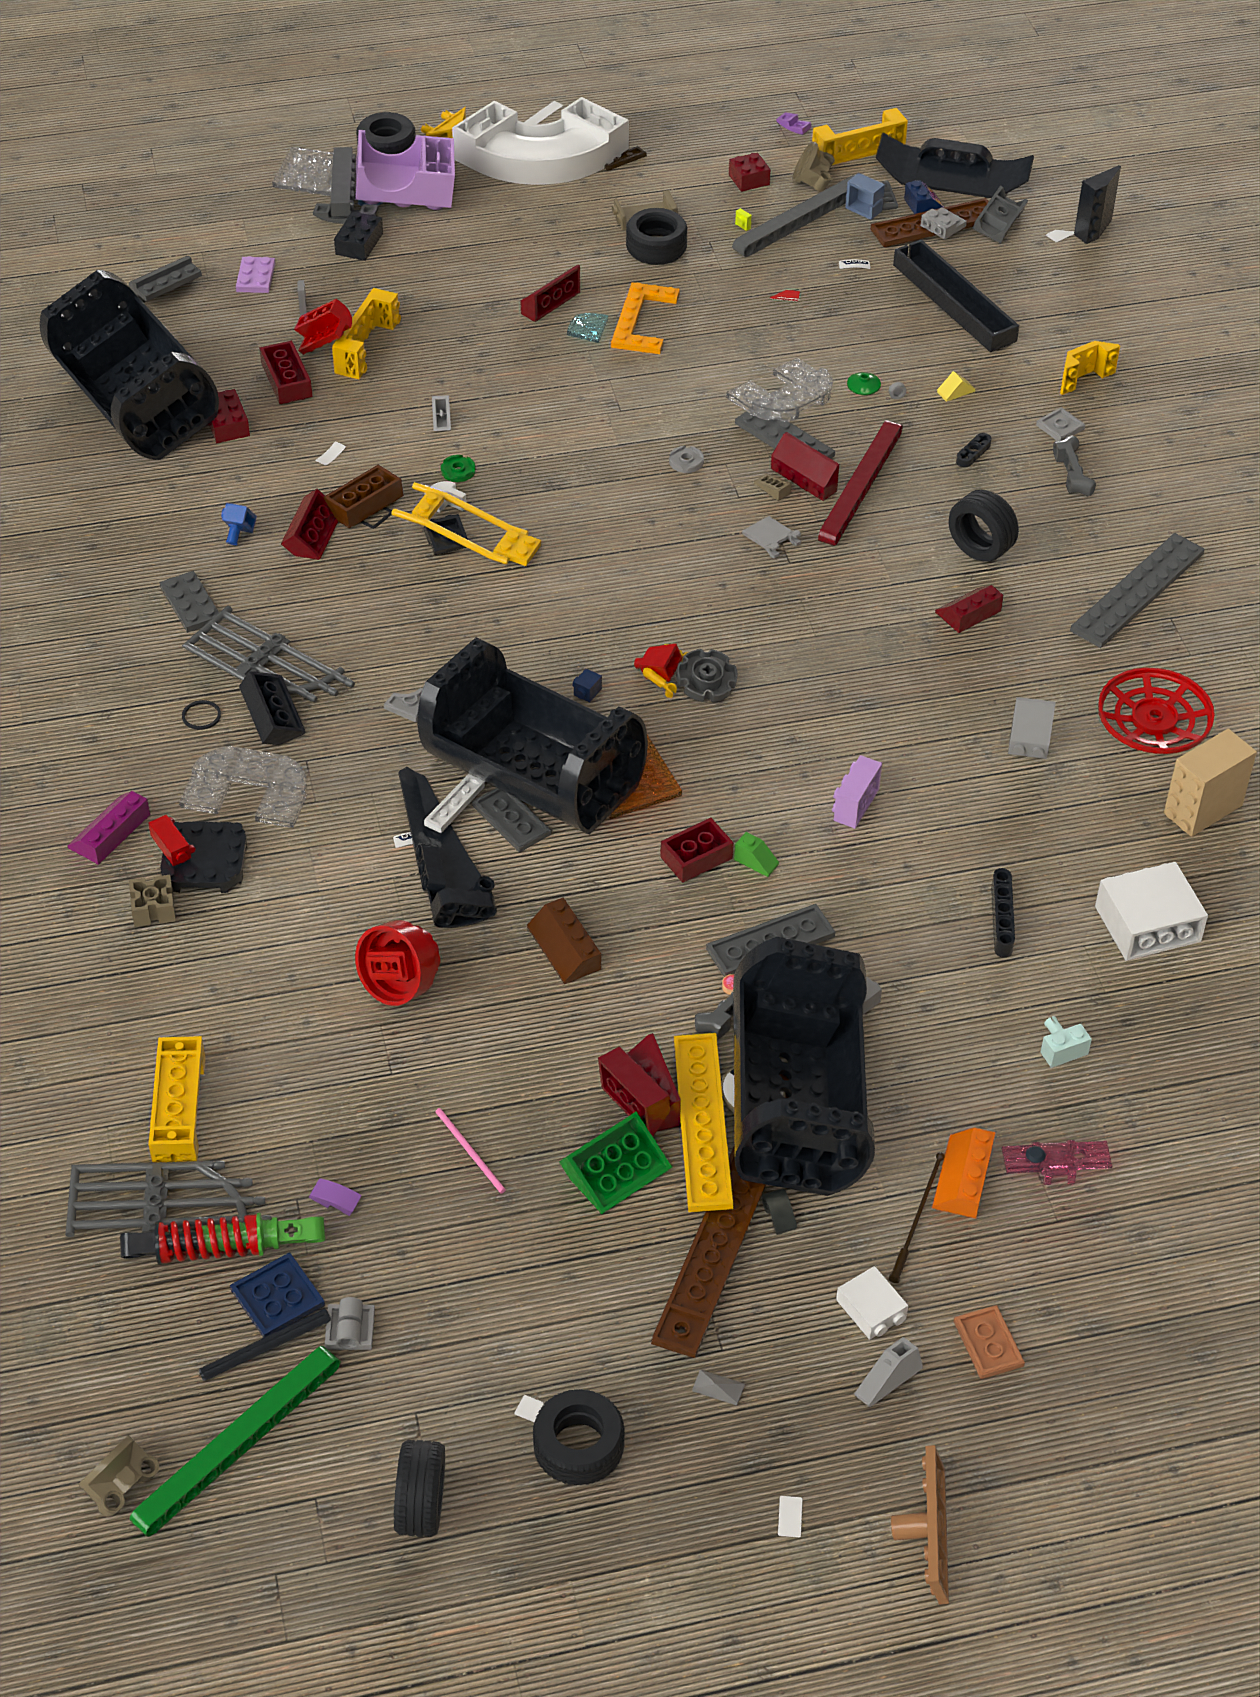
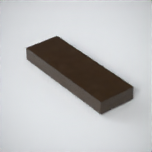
(626, 157)

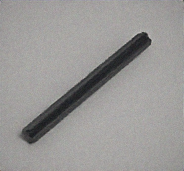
(264, 1344)

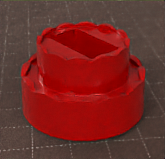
(396, 961)

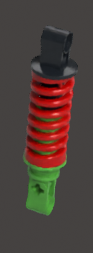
(250, 1234)

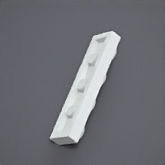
(454, 803)

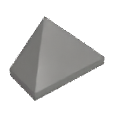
(718, 1387)

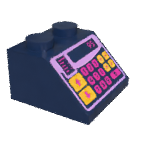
(921, 197)

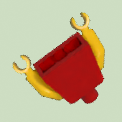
(660, 665)

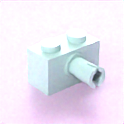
(1064, 1044)

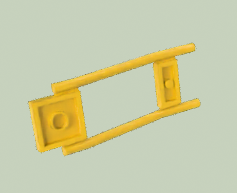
(513, 547)

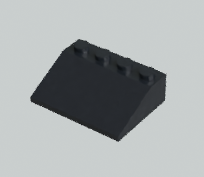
(1096, 204)

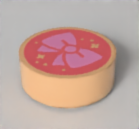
(727, 984)

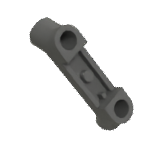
(1076, 481)
(717, 1021)

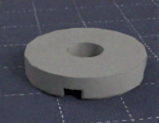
(694, 462)

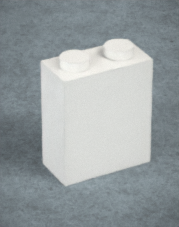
(872, 1303)

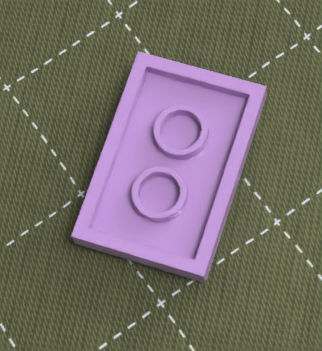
(255, 274)

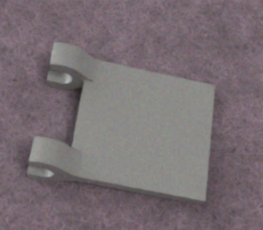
(770, 533)

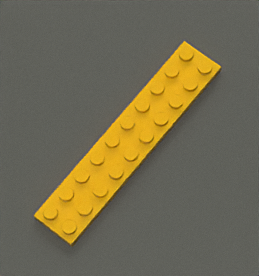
(703, 1123)

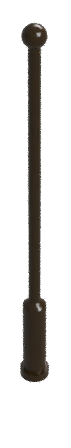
(894, 1277)

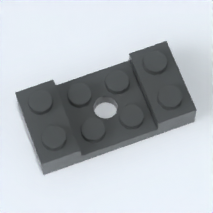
(995, 223)

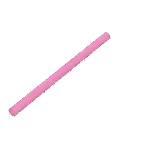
(470, 1150)

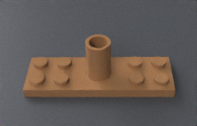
(930, 1525)

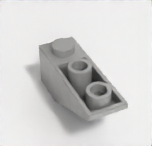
(890, 1371)

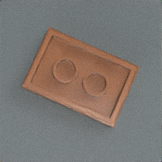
(988, 1342)

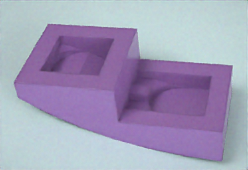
(791, 122)
(336, 1195)

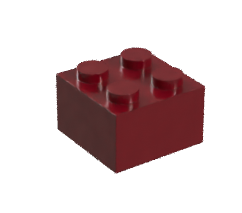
(749, 171)

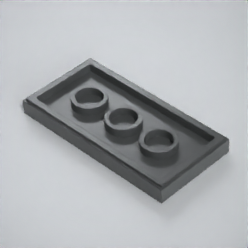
(511, 819)

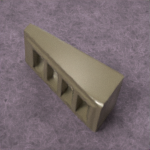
(776, 488)

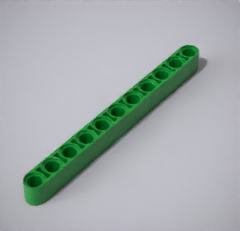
(234, 1441)

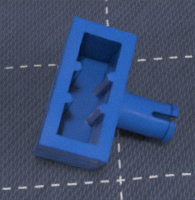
(238, 519)

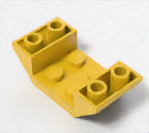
(1091, 357)

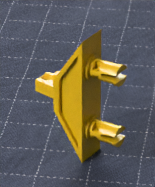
(445, 128)

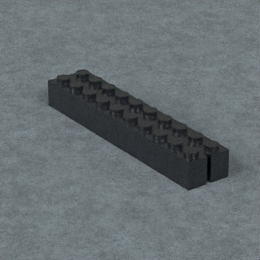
(956, 295)

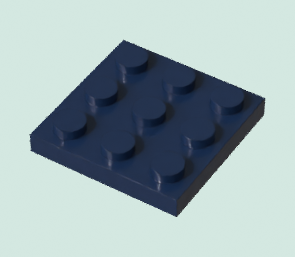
(277, 1295)

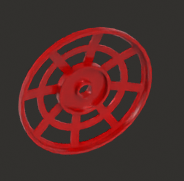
(1149, 706)

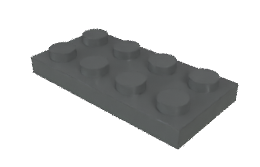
(189, 600)

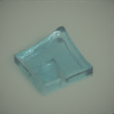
(588, 326)

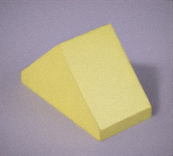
(955, 387)

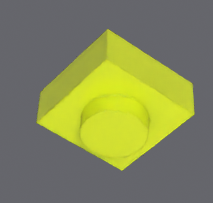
(743, 219)

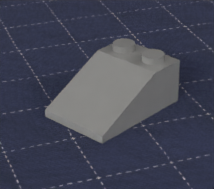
(1031, 727)

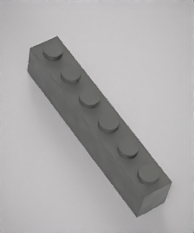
(343, 181)

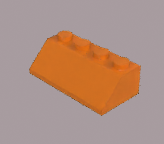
(964, 1172)

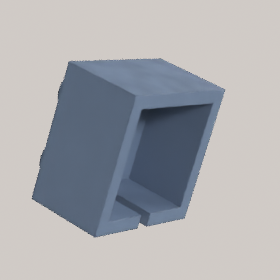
(864, 196)

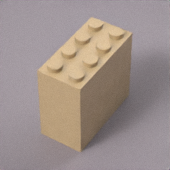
(1209, 782)

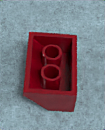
(971, 608)

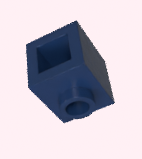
(587, 685)

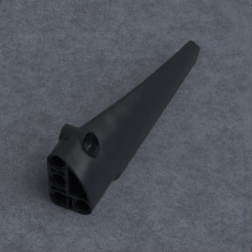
(446, 871)

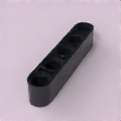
(1003, 913)

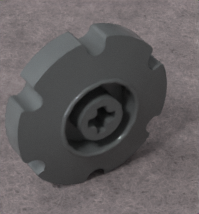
(706, 675)

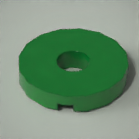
(466, 471)

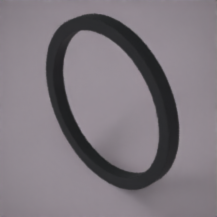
(205, 726)

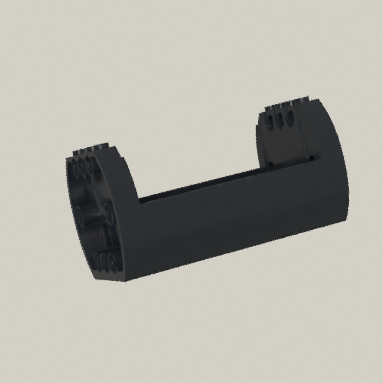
(106, 332)
(483, 709)
(807, 1008)

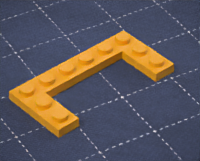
(627, 321)

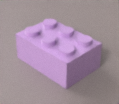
(857, 791)

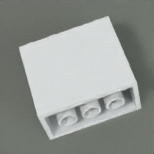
(1151, 910)

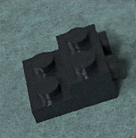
(440, 543)

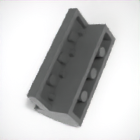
(165, 279)

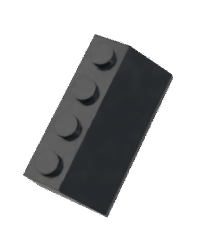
(271, 708)

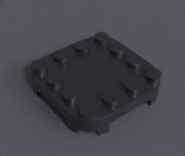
(216, 860)

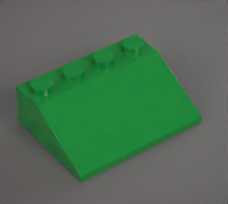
(616, 1163)

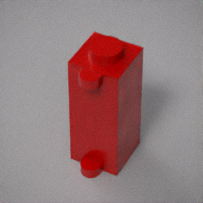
(170, 840)

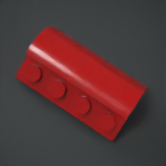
(323, 325)

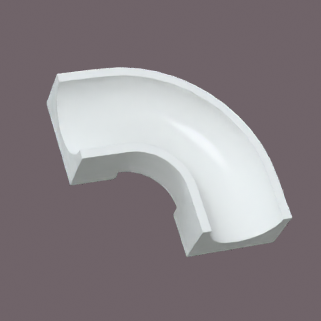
(540, 154)

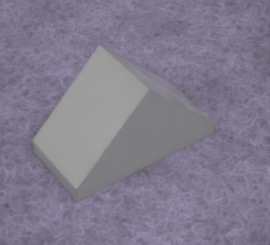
(441, 413)

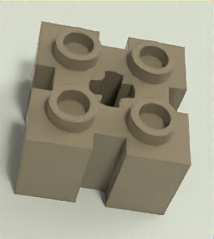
(152, 900)

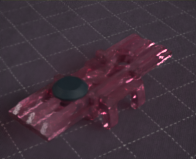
(1056, 1158)

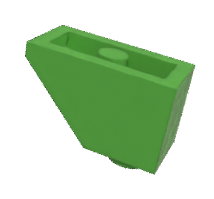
(755, 854)

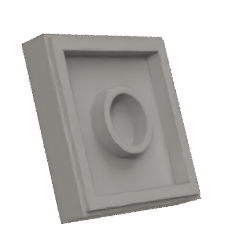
(1060, 424)

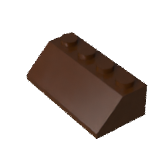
(364, 496)
(565, 941)

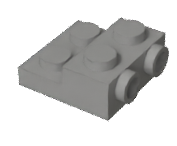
(942, 222)

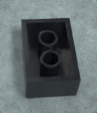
(358, 236)

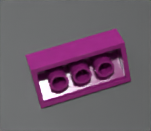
(111, 827)

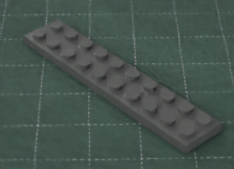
(1137, 590)

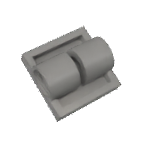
(350, 1325)

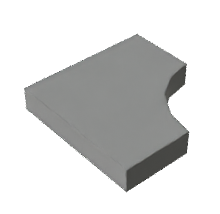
(302, 297)
(404, 704)

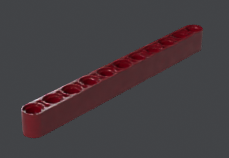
(860, 483)

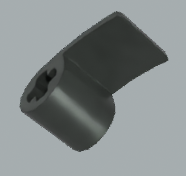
(781, 1211)

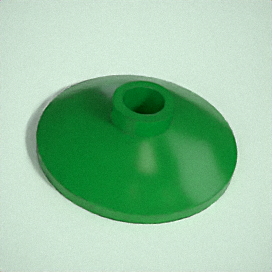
(863, 383)

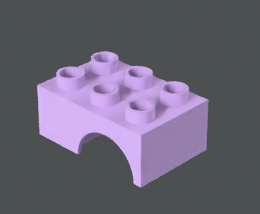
(415, 177)

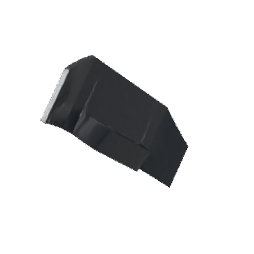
(952, 170)

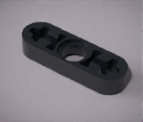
(966, 457)

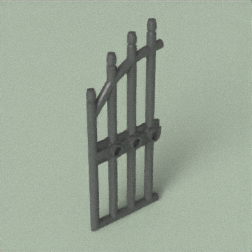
(262, 655)
(156, 1192)

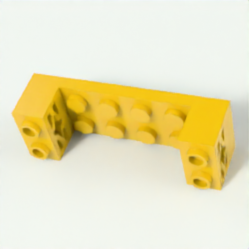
(861, 141)
(379, 310)
(176, 1099)

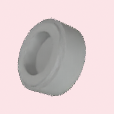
(897, 390)

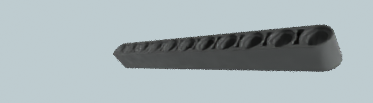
(792, 219)

